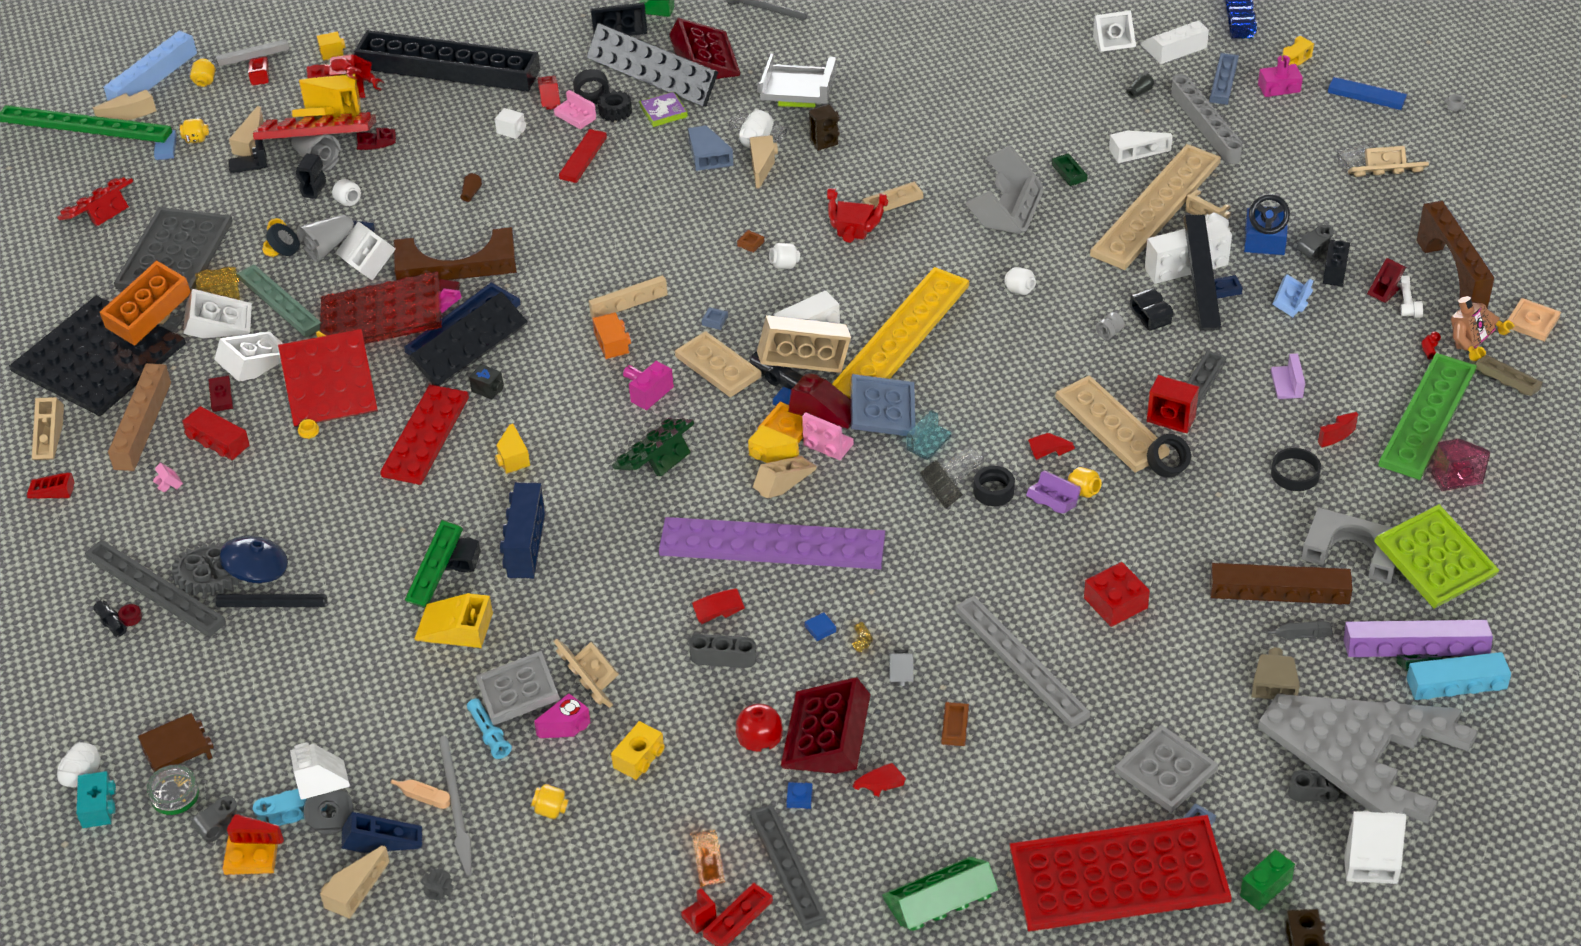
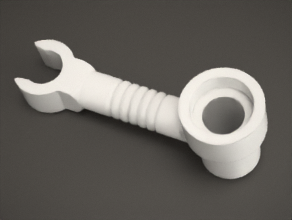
(1409, 307)

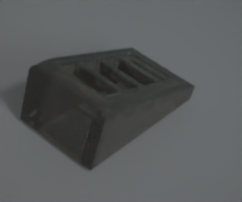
(932, 474)

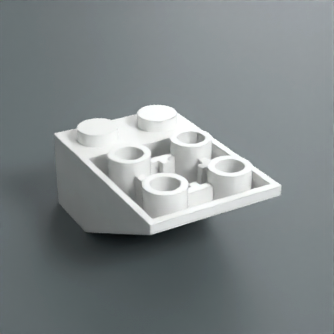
(365, 251)
(1375, 847)

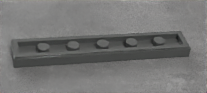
(788, 867)

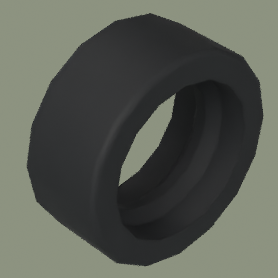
(587, 76)
(1177, 443)
(994, 498)

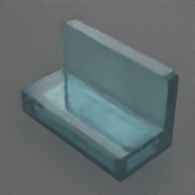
(927, 436)

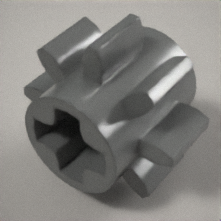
(437, 884)

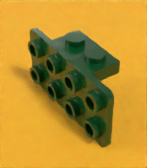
(661, 447)

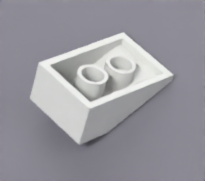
(216, 315)
(248, 354)

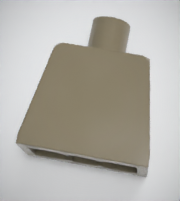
(1275, 675)

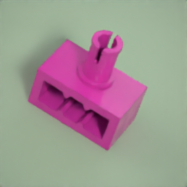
(1280, 79)
(650, 384)

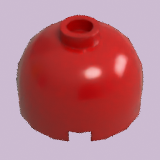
(759, 727)

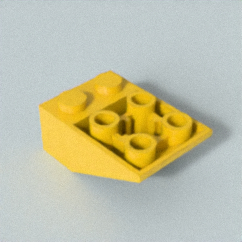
(332, 91)
(456, 621)

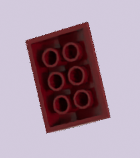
(705, 46)
(827, 727)

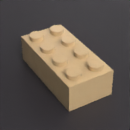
(803, 344)

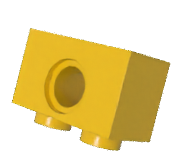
(638, 750)

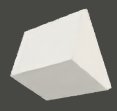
(1114, 31)

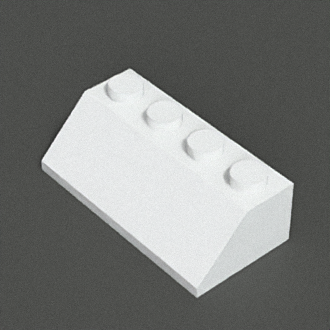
(317, 770)

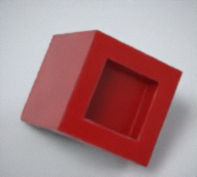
(700, 913)

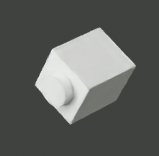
(510, 123)

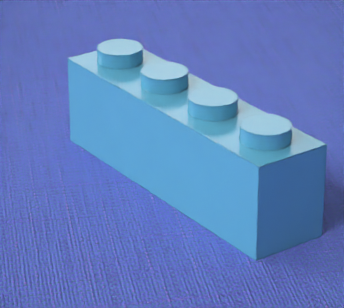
(1458, 676)

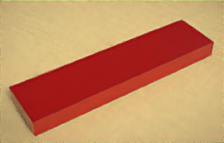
(583, 155)

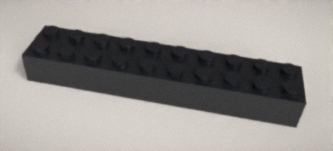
(449, 60)

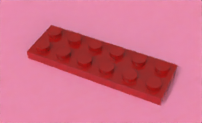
(424, 434)

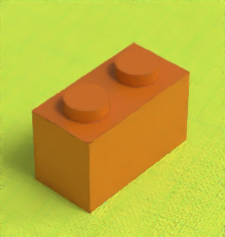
(611, 335)

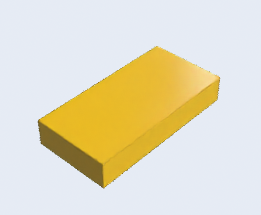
(312, 111)

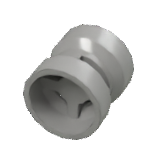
(1110, 325)

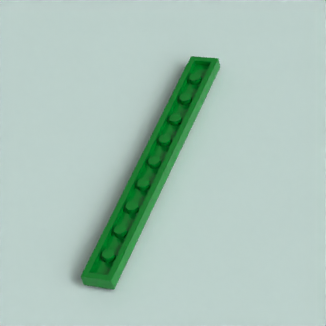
(85, 123)

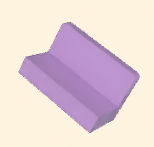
(1289, 379)

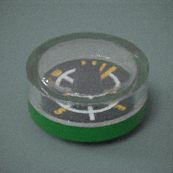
(172, 789)

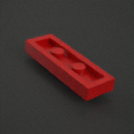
(738, 916)

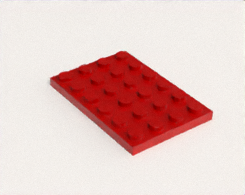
(310, 126)

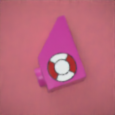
(563, 719)

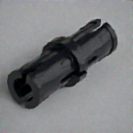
(110, 618)

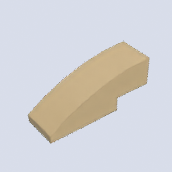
(126, 107)

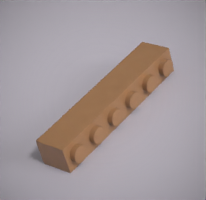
(139, 417)

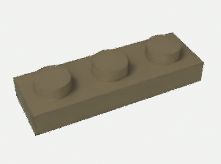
(1508, 375)

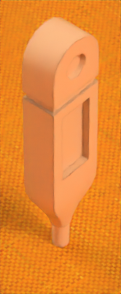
(424, 793)

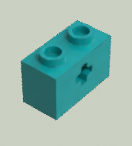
(95, 799)

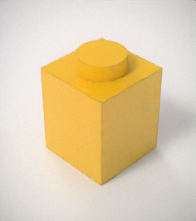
(330, 45)

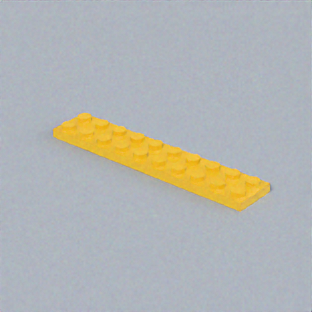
(905, 328)

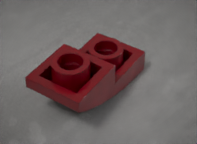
(368, 141)

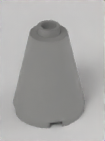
(323, 145)
(324, 235)

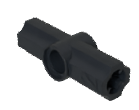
(776, 374)

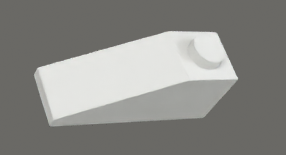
(1138, 144)

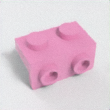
(576, 110)

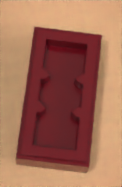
(220, 393)

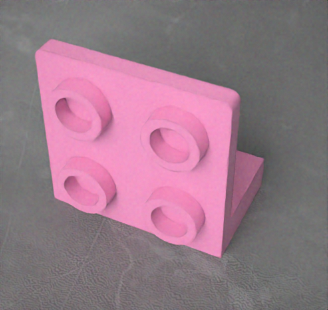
(825, 437)

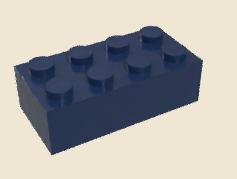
(523, 530)

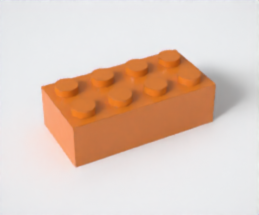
(145, 302)

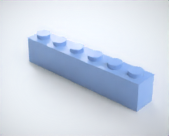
(153, 66)

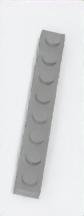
(1023, 662)

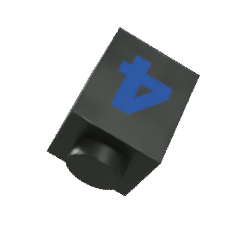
(486, 381)

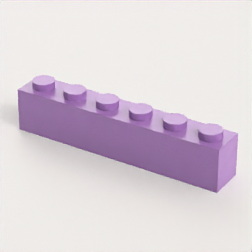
(1417, 637)

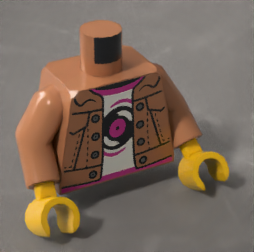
(1473, 325)

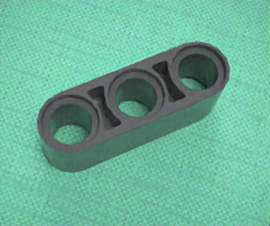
(722, 650)

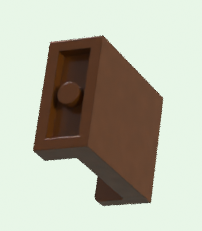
(175, 742)

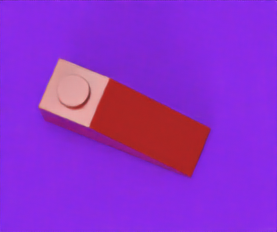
(548, 91)

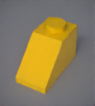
(772, 445)
(512, 451)

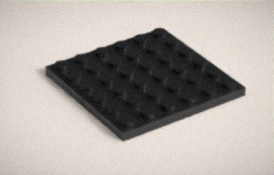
(90, 362)

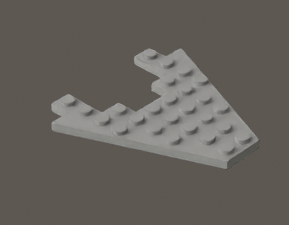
(1349, 736)

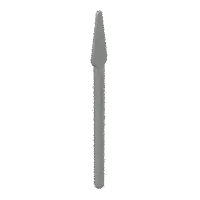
(462, 840)

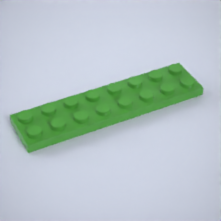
(1427, 416)

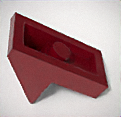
(1386, 281)

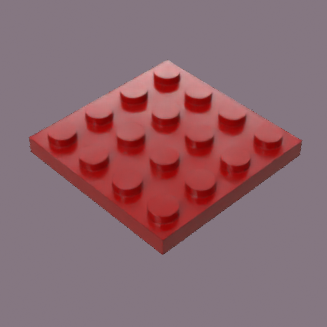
(328, 377)

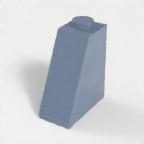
(708, 149)

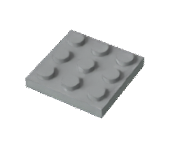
(517, 688)
(1166, 768)

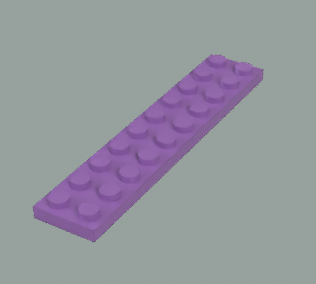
(772, 543)

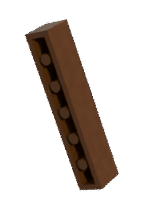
(1280, 583)

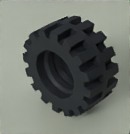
(615, 106)

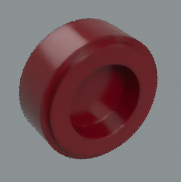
(130, 614)

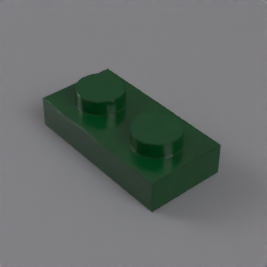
(1069, 169)

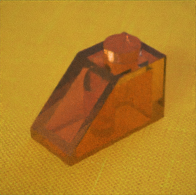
(707, 857)

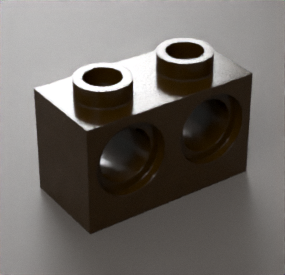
(824, 127)
(1300, 936)

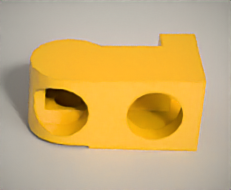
(1298, 51)

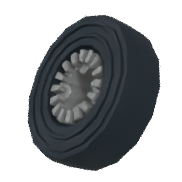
(283, 239)

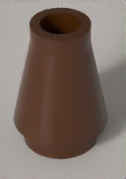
(471, 185)

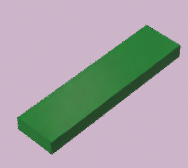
(434, 564)

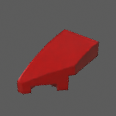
(1049, 443)
(881, 779)

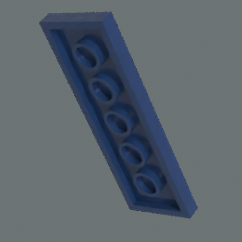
(459, 313)

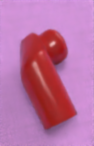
(1430, 343)

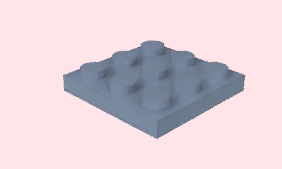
(882, 405)

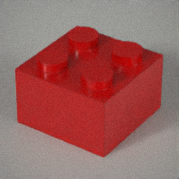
(1172, 404)
(1116, 594)

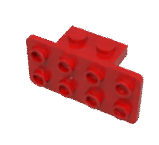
(102, 204)

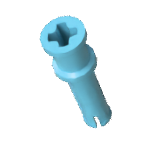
(477, 710)

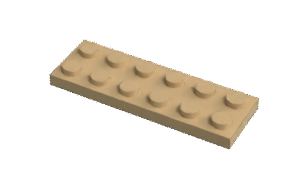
(1110, 422)

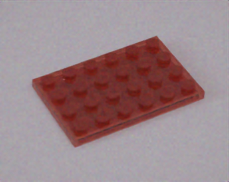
(385, 308)

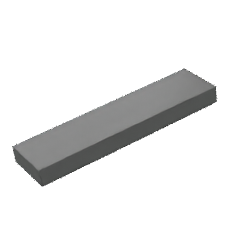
(252, 52)

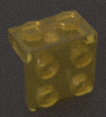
(219, 282)

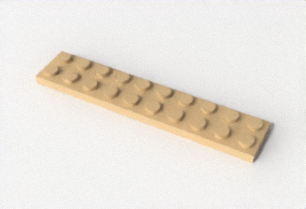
(1155, 207)

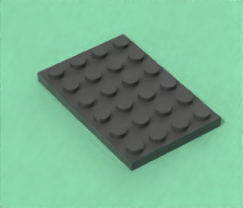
(178, 240)

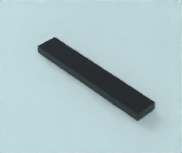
(1202, 272)

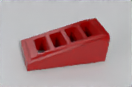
(258, 71)
(56, 486)
(253, 831)

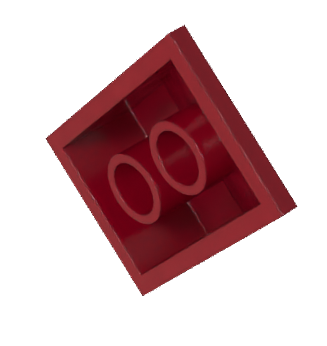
(821, 400)

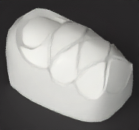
(756, 125)
(79, 760)

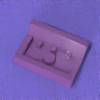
(1054, 492)

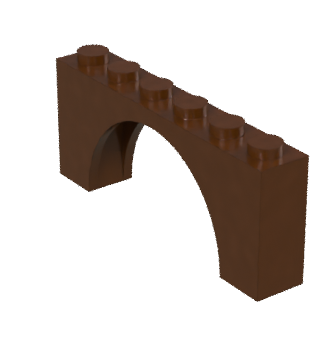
(1440, 228)
(494, 259)

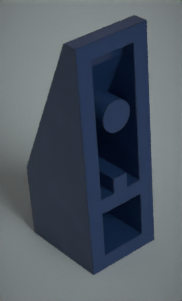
(367, 833)

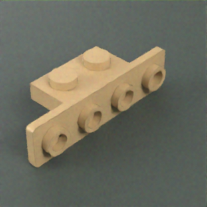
(1386, 159)
(592, 667)

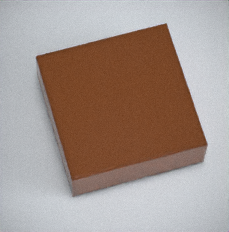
(750, 241)

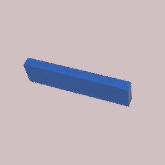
(1367, 93)

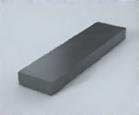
(1207, 372)

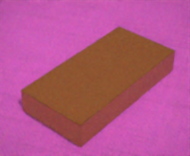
(955, 724)

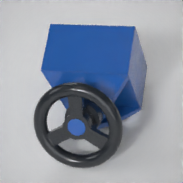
(1266, 226)

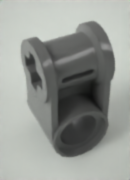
(1316, 241)
(1311, 787)
(214, 820)

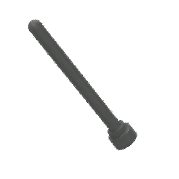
(770, 7)

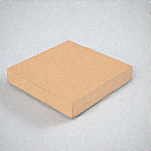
(1534, 319)

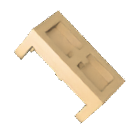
(1198, 206)

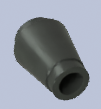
(1140, 86)

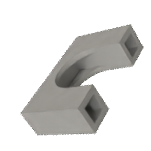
(1332, 527)

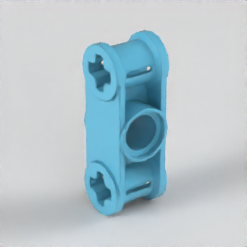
(281, 808)

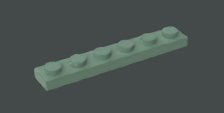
(279, 300)

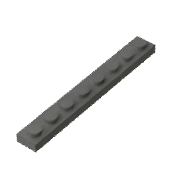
(155, 588)

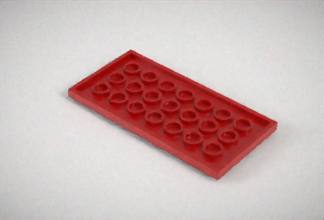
(1119, 873)

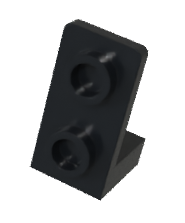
(254, 162)

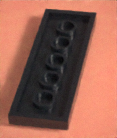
(468, 339)

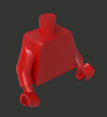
(352, 65)
(854, 219)

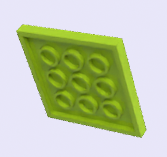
(1436, 556)

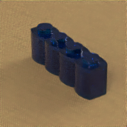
(1241, 18)

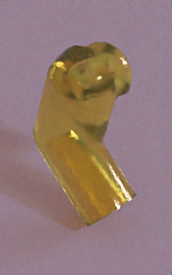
(864, 637)

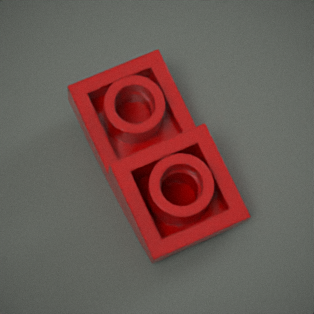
(1338, 431)
(717, 604)

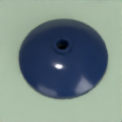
(253, 559)

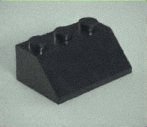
(624, 18)

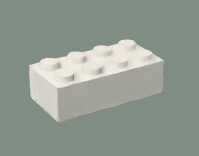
(1169, 257)

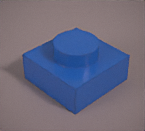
(799, 795)

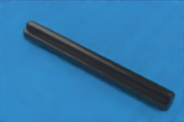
(271, 600)

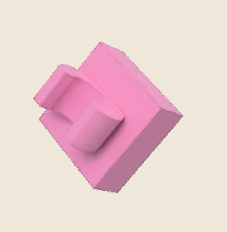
(166, 478)

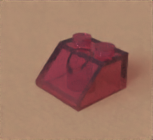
(1459, 464)

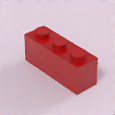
(216, 433)

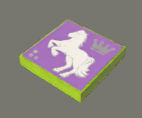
(663, 109)

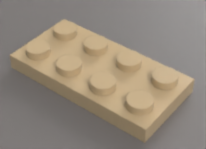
(718, 364)

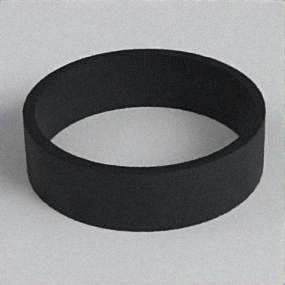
(1296, 485)

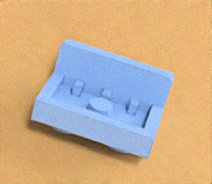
(1292, 295)

